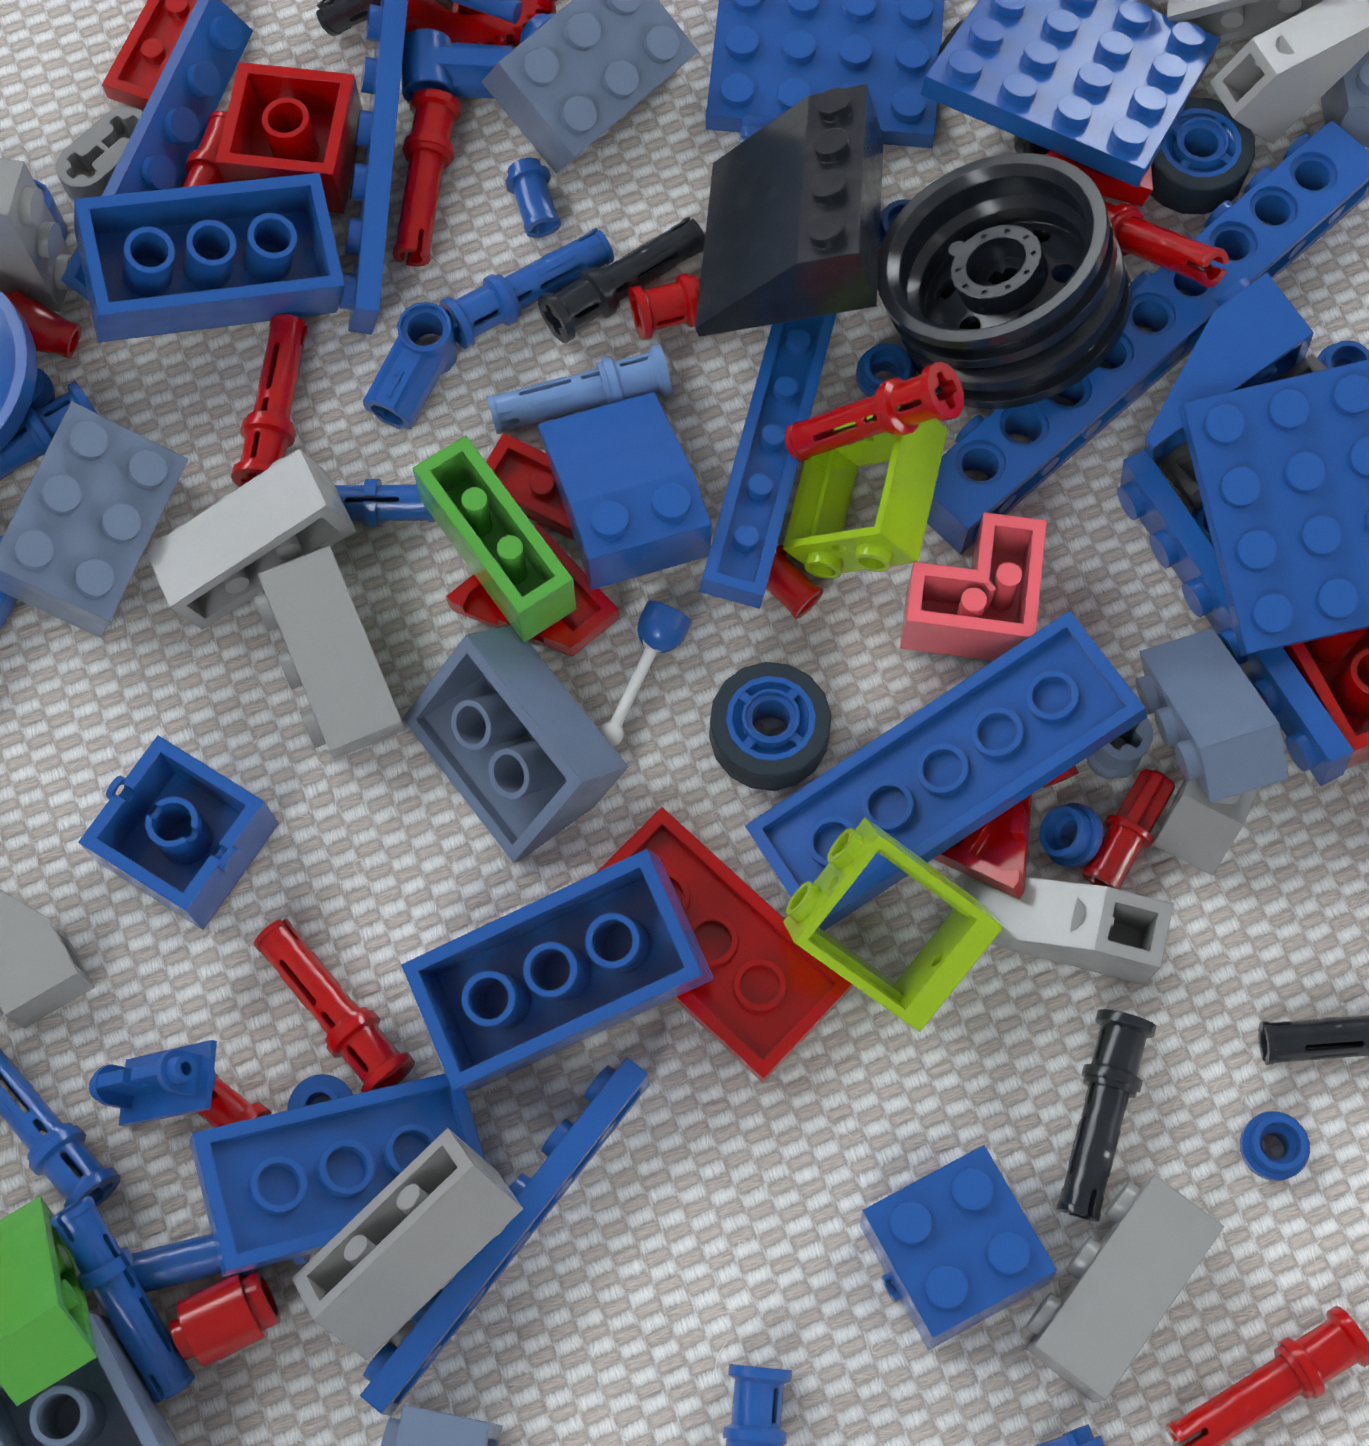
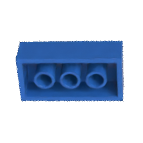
(207, 256)
(556, 971)

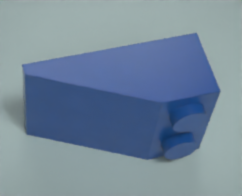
(1243, 345)
(626, 490)

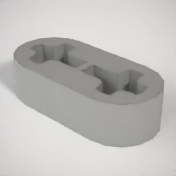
(98, 151)

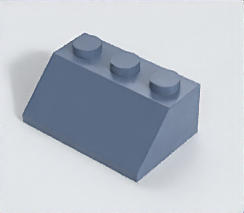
(513, 740)

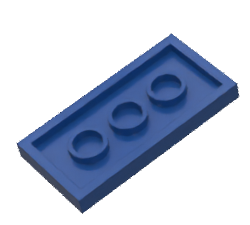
(302, 1174)

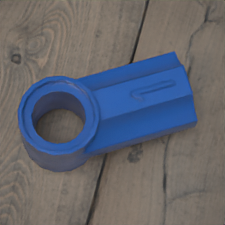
(451, 67)
(410, 368)

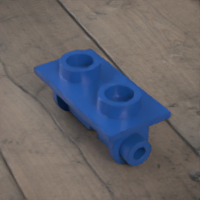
(158, 1084)

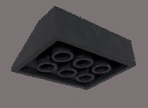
(795, 217)

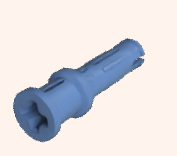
(593, 388)

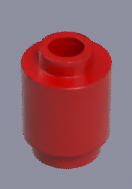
(224, 1318)

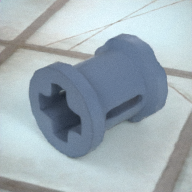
(1121, 763)

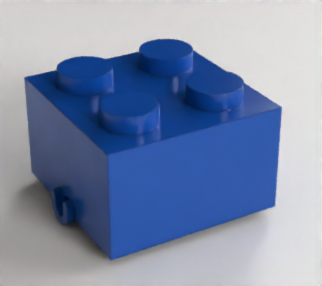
(179, 831)
(956, 1247)

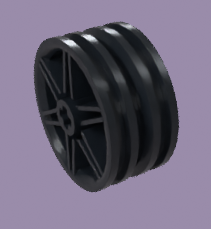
(1014, 311)

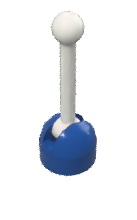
(660, 631)

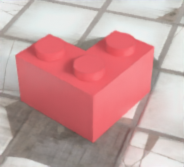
(983, 607)

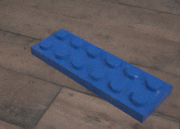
(956, 761)

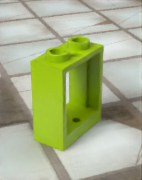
(825, 492)
(939, 963)

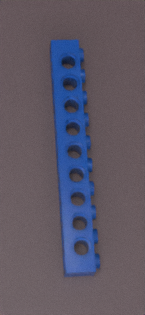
(1337, 180)

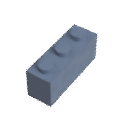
(1211, 716)

